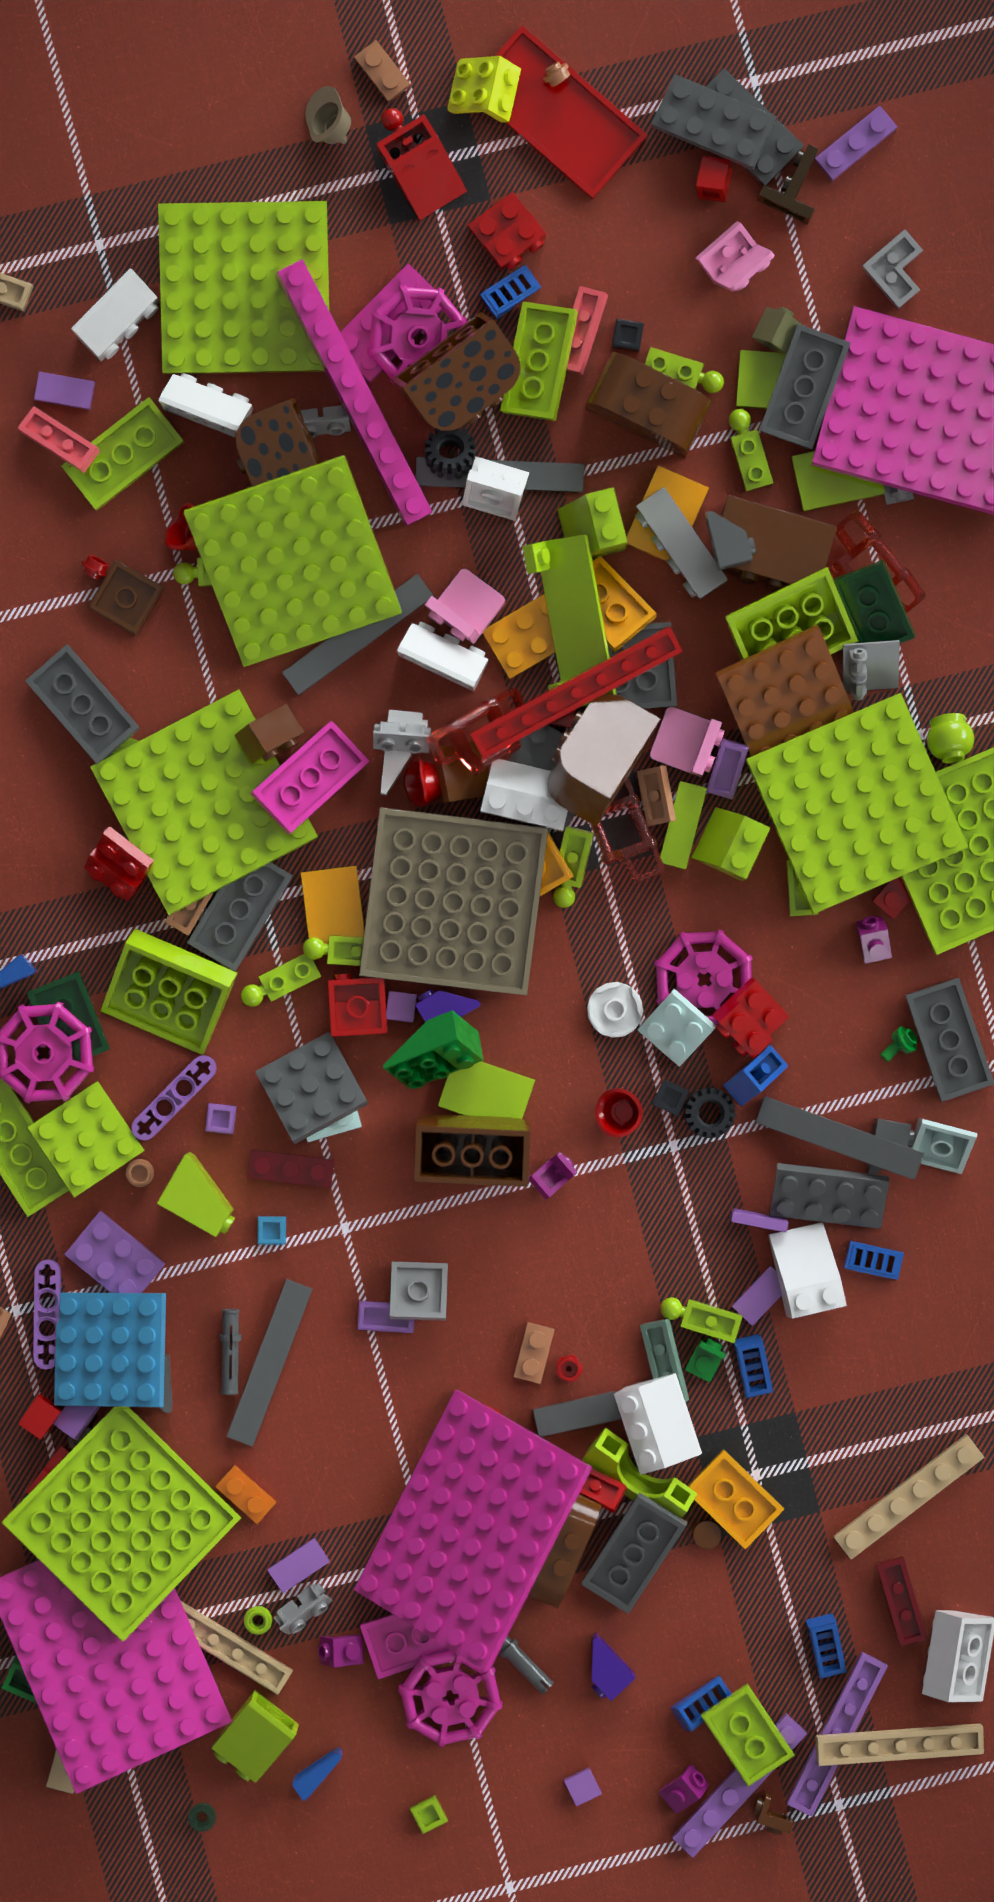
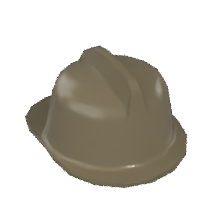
(327, 117)

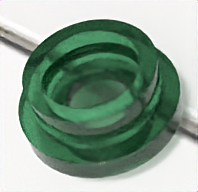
(198, 1824)

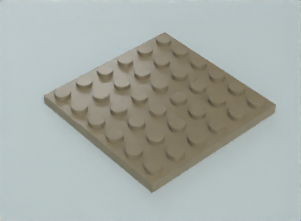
(453, 901)

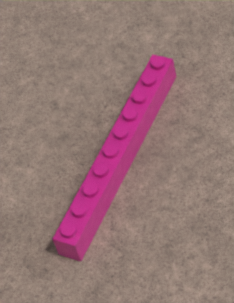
(353, 392)

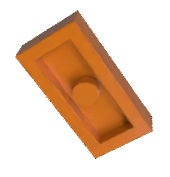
(245, 1494)

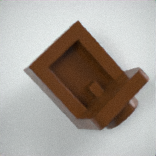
(774, 1821)

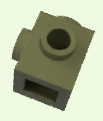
(776, 329)

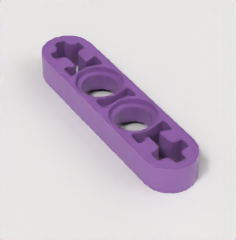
(171, 1094)
(42, 1313)

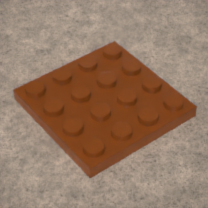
(784, 691)

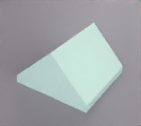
(943, 1145)

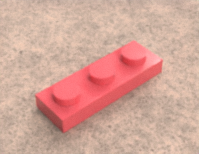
(590, 307)
(58, 439)

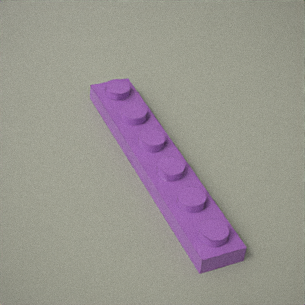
(843, 1719)
(727, 1798)

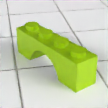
(611, 1457)

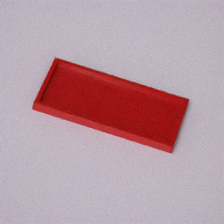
(567, 122)

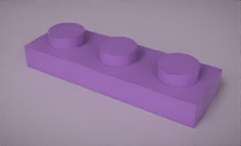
(855, 143)

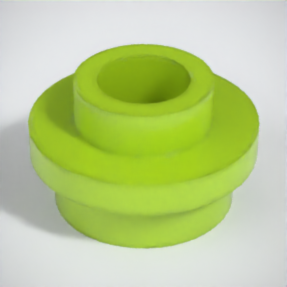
(255, 1628)

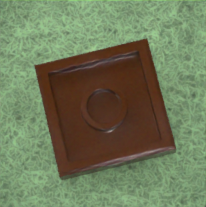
(126, 597)
(457, 780)

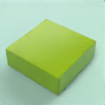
(428, 1814)

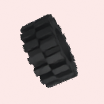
(450, 466)
(710, 1130)

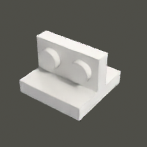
(495, 488)

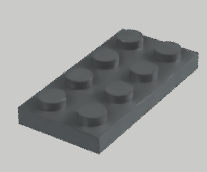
(714, 122)
(781, 144)
(804, 386)
(82, 704)
(239, 915)
(949, 1039)
(829, 1195)
(634, 1553)

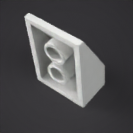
(806, 1271)

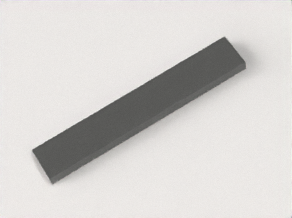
(542, 476)
(344, 646)
(840, 1138)
(269, 1362)

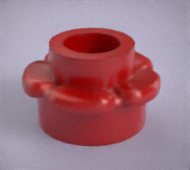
(95, 567)
(569, 1376)

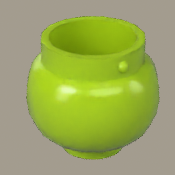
(950, 737)

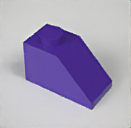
(438, 1003)
(608, 1670)

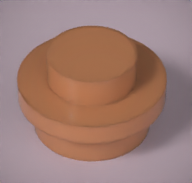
(556, 73)
(140, 1173)

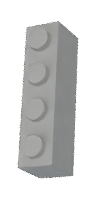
(681, 543)

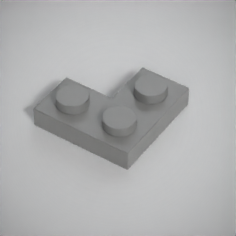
(887, 269)

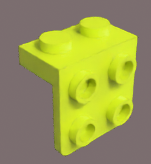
(485, 87)

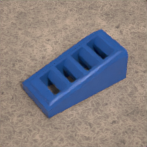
(492, 306)
(16, 970)
(851, 1255)
(747, 1343)
(822, 1628)
(687, 1702)
(313, 1775)

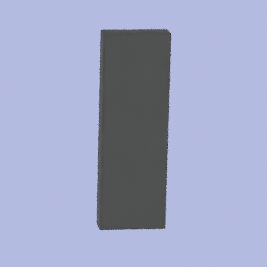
(576, 1414)

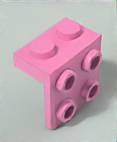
(734, 258)
(466, 606)
(686, 741)

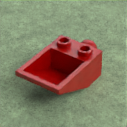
(422, 169)

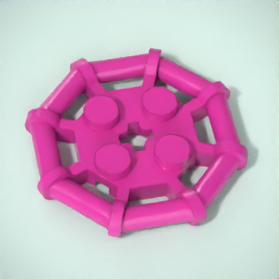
(407, 323)
(702, 962)
(60, 1051)
(442, 1710)

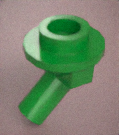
(904, 1040)

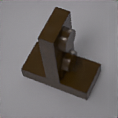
(786, 202)

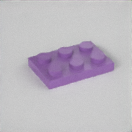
(114, 1257)

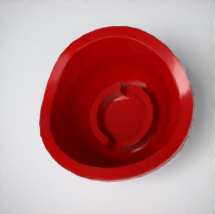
(179, 534)
(422, 782)
(618, 1112)

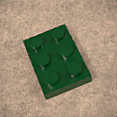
(874, 605)
(76, 999)

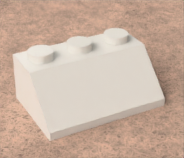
(116, 315)
(205, 404)
(443, 655)
(522, 795)
(657, 1423)
(958, 1656)

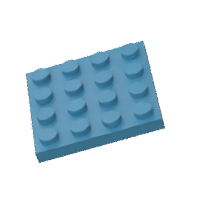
(110, 1349)

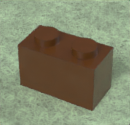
(270, 733)

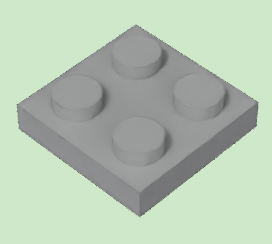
(418, 1291)

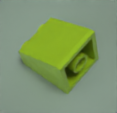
(598, 518)
(731, 843)
(197, 1198)
(255, 1737)

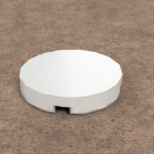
(615, 1009)

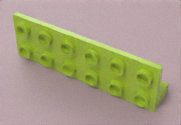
(571, 603)

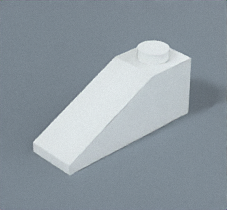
(397, 760)

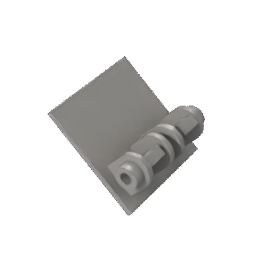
(870, 667)

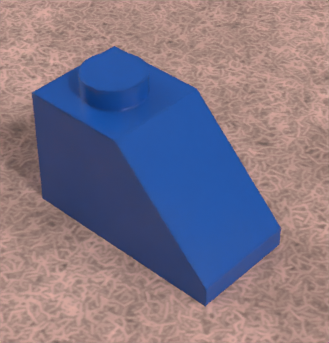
(755, 1075)

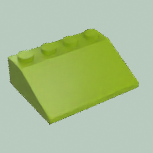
(791, 611)
(168, 991)

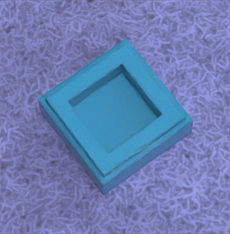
(271, 1230)

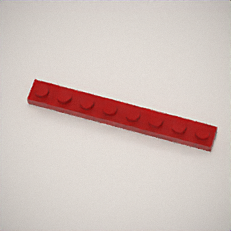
(576, 692)

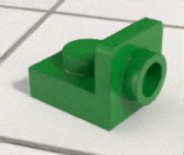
(705, 1359)

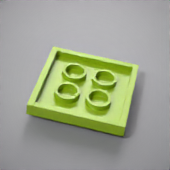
(85, 1139)

